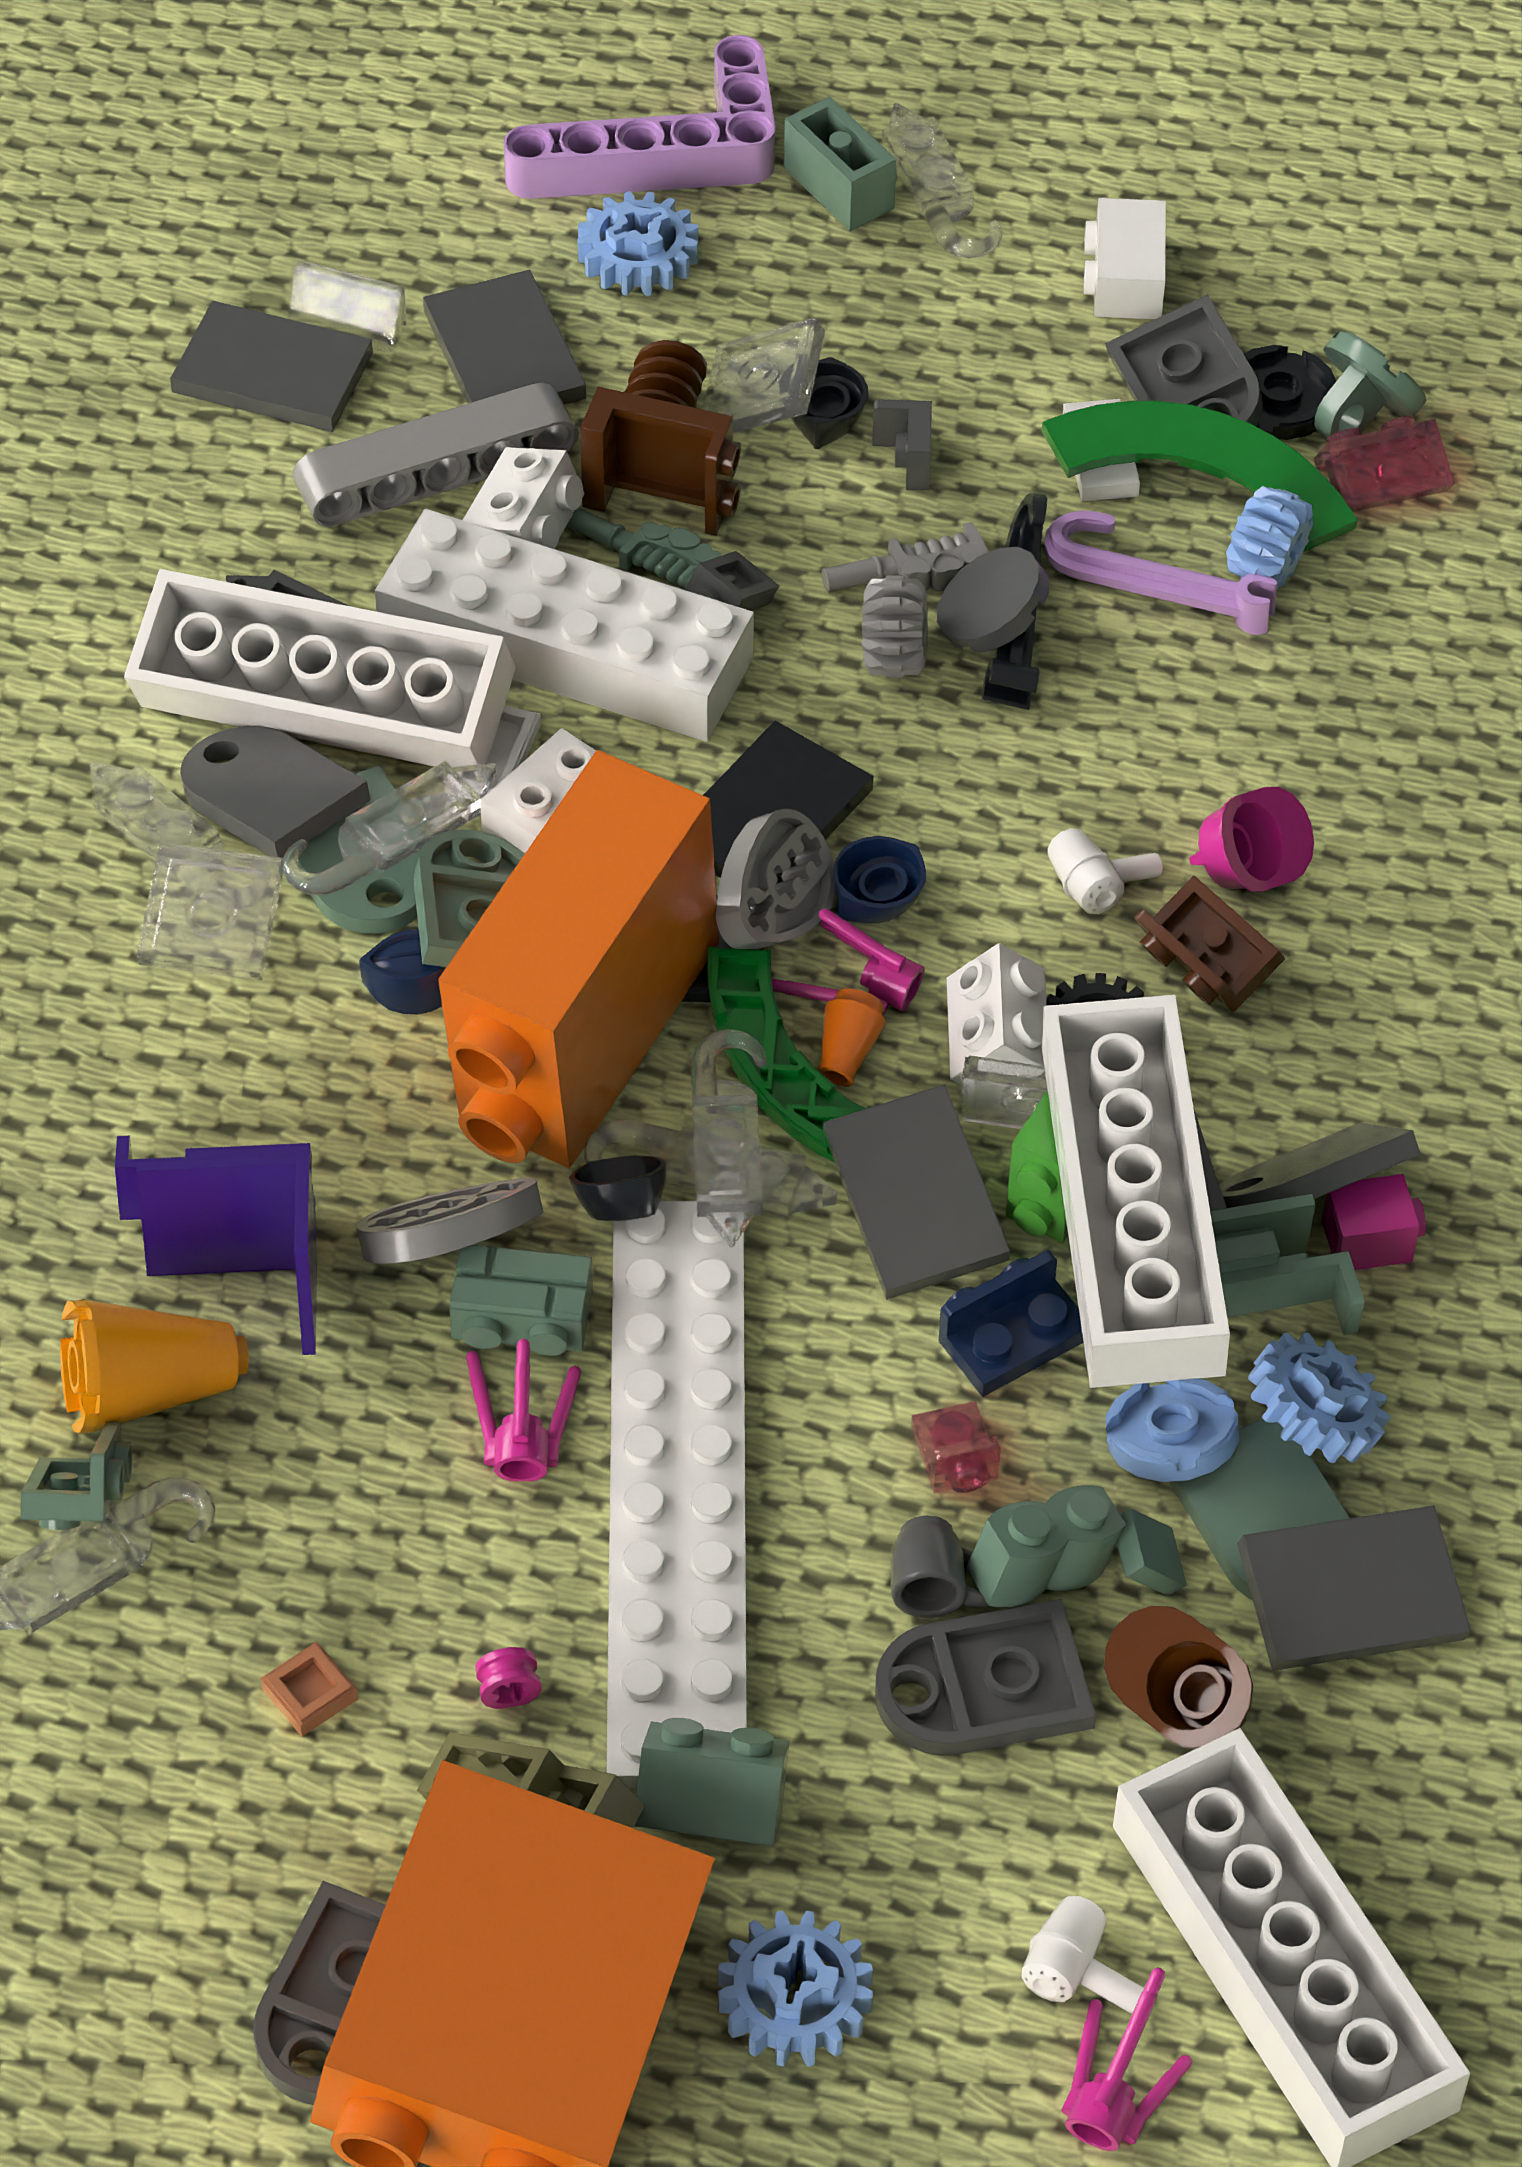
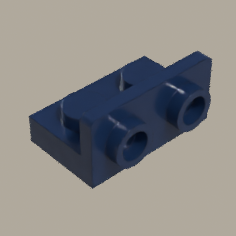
(1010, 1323)

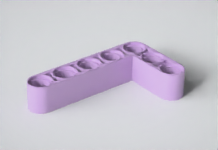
(656, 151)

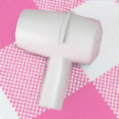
(1091, 876)
(1065, 1953)

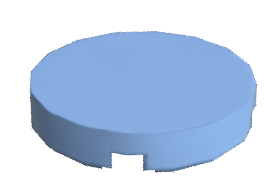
(1172, 1429)

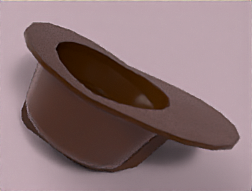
(1178, 1676)

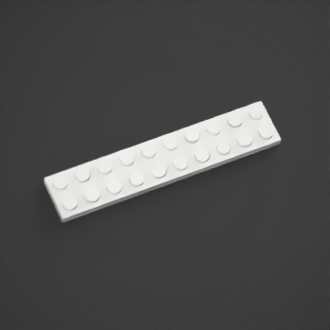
(675, 1481)

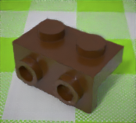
(1211, 943)

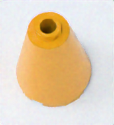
(143, 1361)

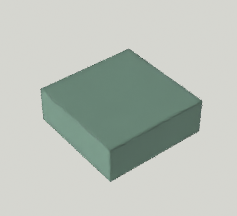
(1150, 1553)

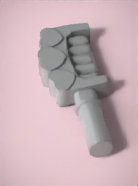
(930, 562)

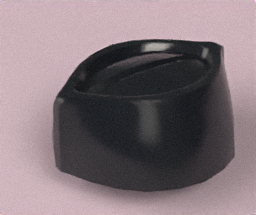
(834, 403)
(620, 1187)

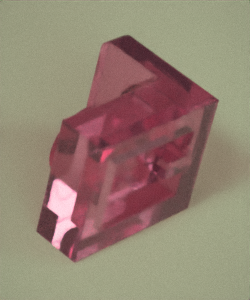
(956, 1448)

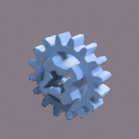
(637, 243)
(1319, 1397)
(765, 1975)

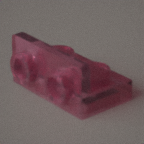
(1388, 464)

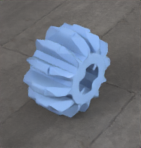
(1270, 535)

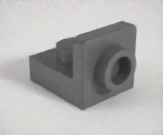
(908, 429)
(733, 581)

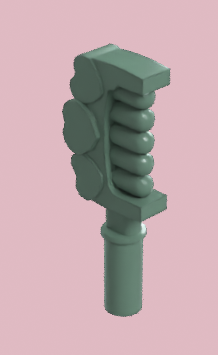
(654, 546)

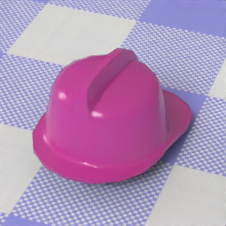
(1256, 841)

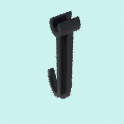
(1010, 674)

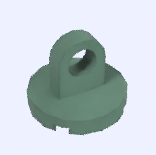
(1363, 387)

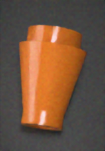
(849, 1032)

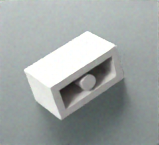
(1128, 258)

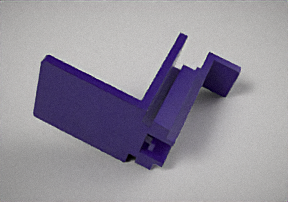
(226, 1214)

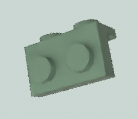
(78, 1489)

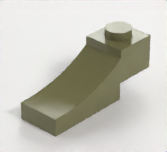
(540, 1773)

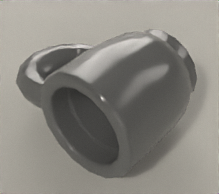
(931, 1570)

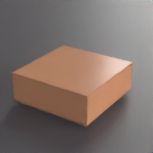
(309, 1688)

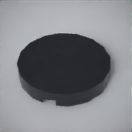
(1285, 410)

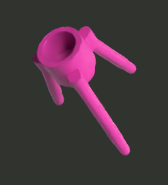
(886, 974)
(521, 1445)
(1103, 2109)

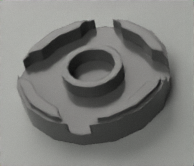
(992, 599)

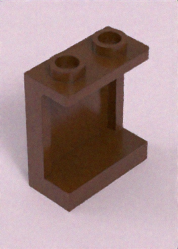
(659, 453)

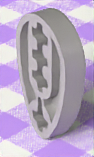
(750, 879)
(447, 1220)

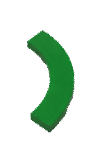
(1198, 441)
(788, 1084)

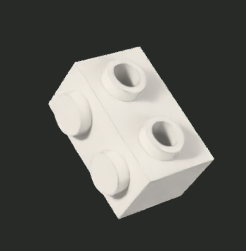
(529, 495)
(532, 791)
(996, 1009)

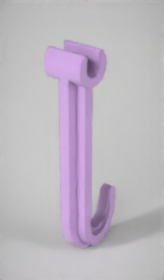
(1247, 600)

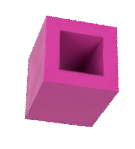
(1374, 1221)

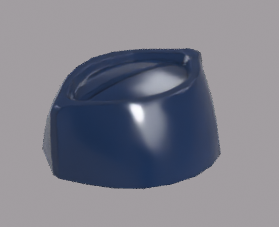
(878, 879)
(397, 976)

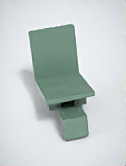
(1267, 1263)

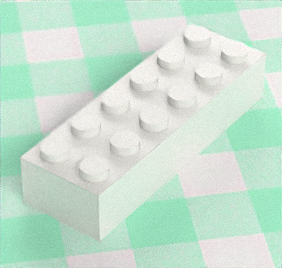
(576, 622)
(320, 671)
(1134, 1192)
(1289, 1950)

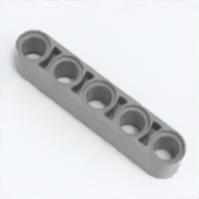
(430, 454)

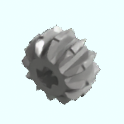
(895, 626)

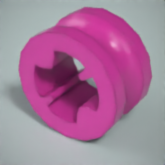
(508, 1677)

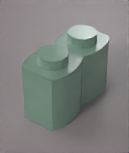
(1045, 1546)

